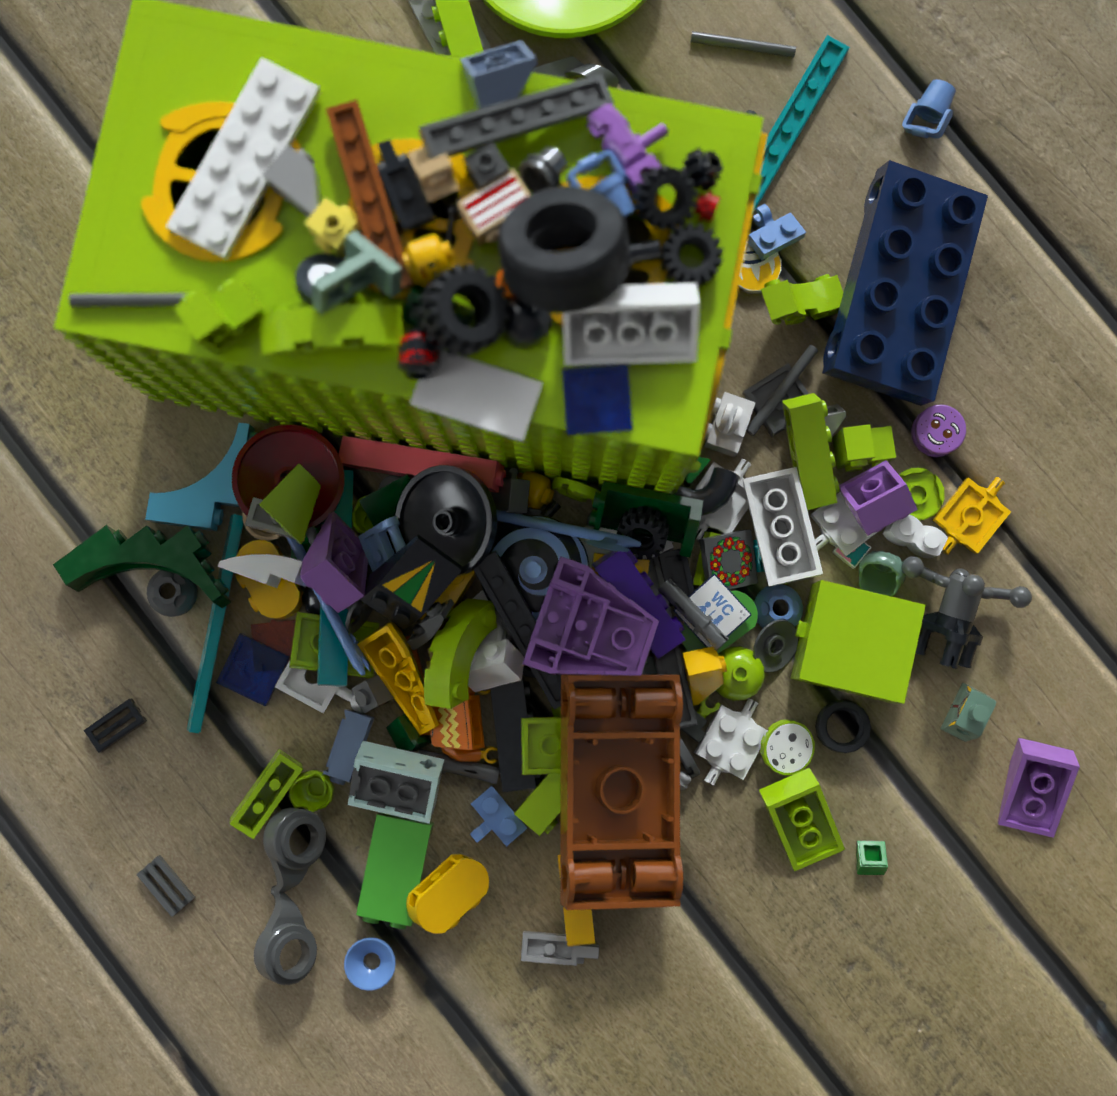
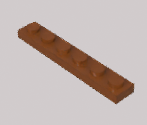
(366, 183)

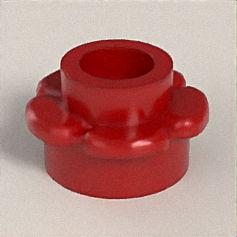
(707, 206)

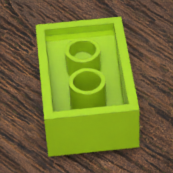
(802, 819)

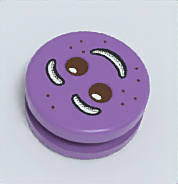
(938, 430)

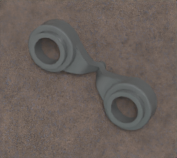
(286, 920)

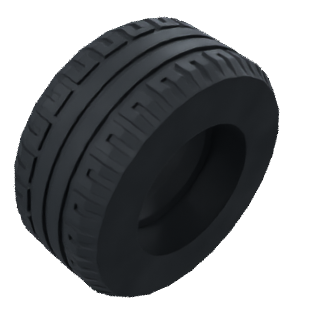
(571, 278)

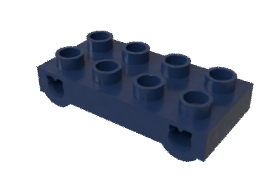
(905, 284)

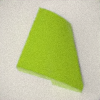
(293, 502)

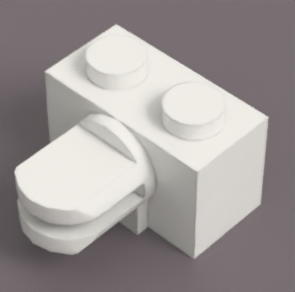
(729, 424)
(495, 662)

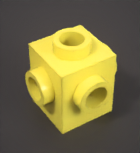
(331, 225)

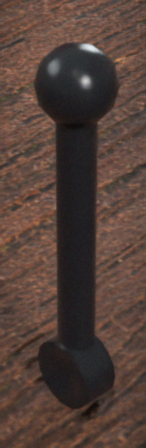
(452, 211)

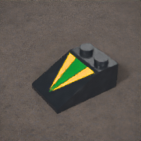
(410, 582)

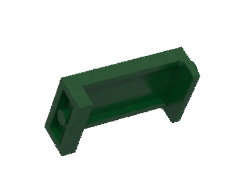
(681, 512)

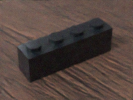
(508, 709)

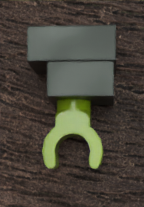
(695, 731)

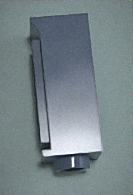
(348, 740)

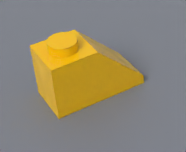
(703, 672)

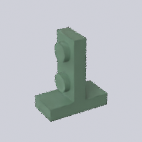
(362, 267)

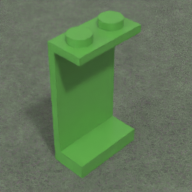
(393, 869)

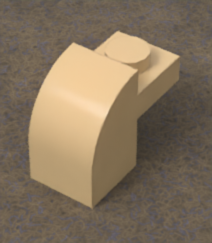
(433, 175)

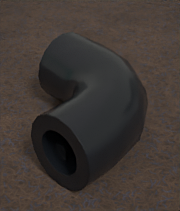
(716, 493)

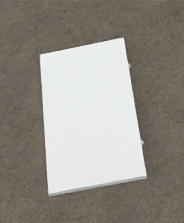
(479, 395)

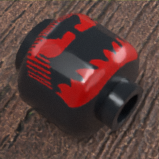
(418, 356)

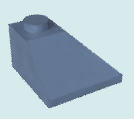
(498, 73)

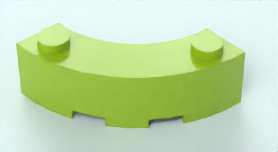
(797, 301)
(350, 326)
(454, 651)

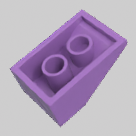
(336, 564)
(1037, 787)

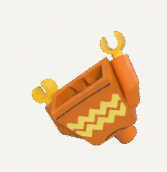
(461, 730)

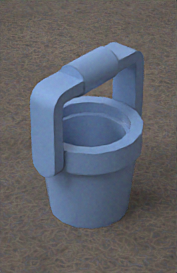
(933, 108)
(612, 186)

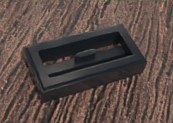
(135, 712)

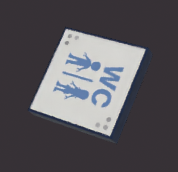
(721, 604)

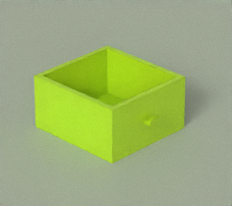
(857, 642)

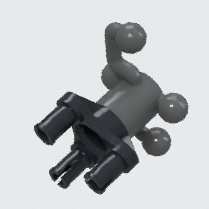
(958, 610)

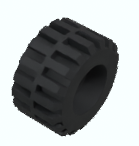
(483, 296)

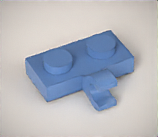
(773, 234)
(497, 817)

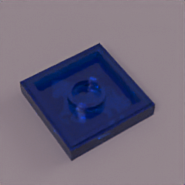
(597, 400)
(253, 669)

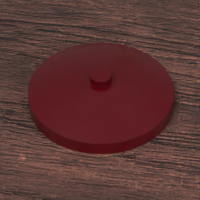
(275, 453)

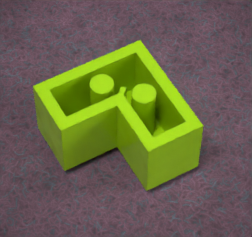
(220, 318)
(863, 446)

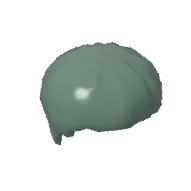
(881, 573)

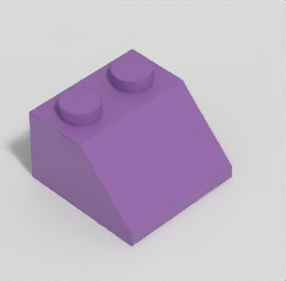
(878, 497)

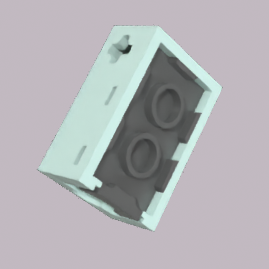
(395, 782)

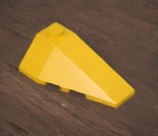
(397, 668)

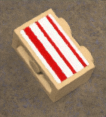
(489, 205)

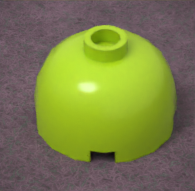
(743, 674)

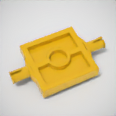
(972, 515)

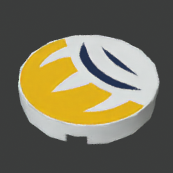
(757, 271)

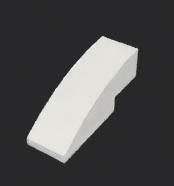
(265, 568)

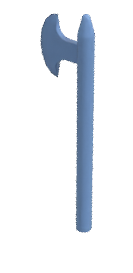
(595, 538)
(347, 641)

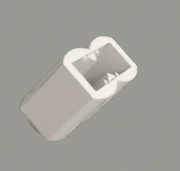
(920, 539)

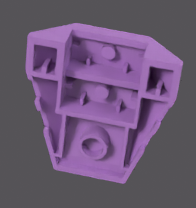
(588, 627)

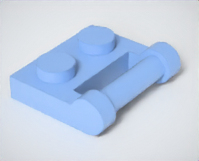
(377, 544)

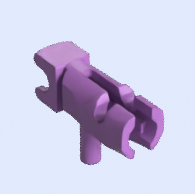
(625, 145)

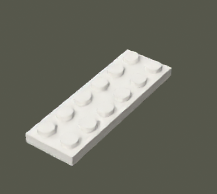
(231, 174)

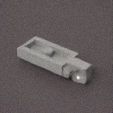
(553, 949)

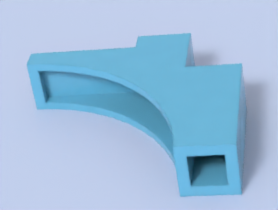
(201, 502)

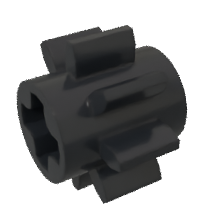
(703, 168)

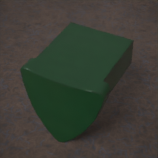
(405, 735)

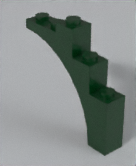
(112, 553)

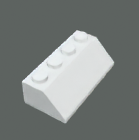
(635, 327)
(782, 527)

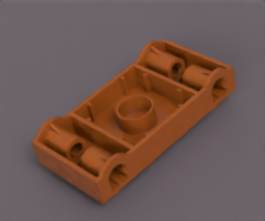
(620, 791)

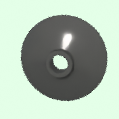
(775, 645)

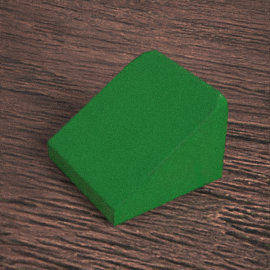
(692, 476)
(871, 858)

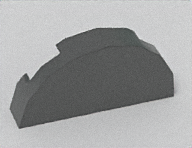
(688, 761)

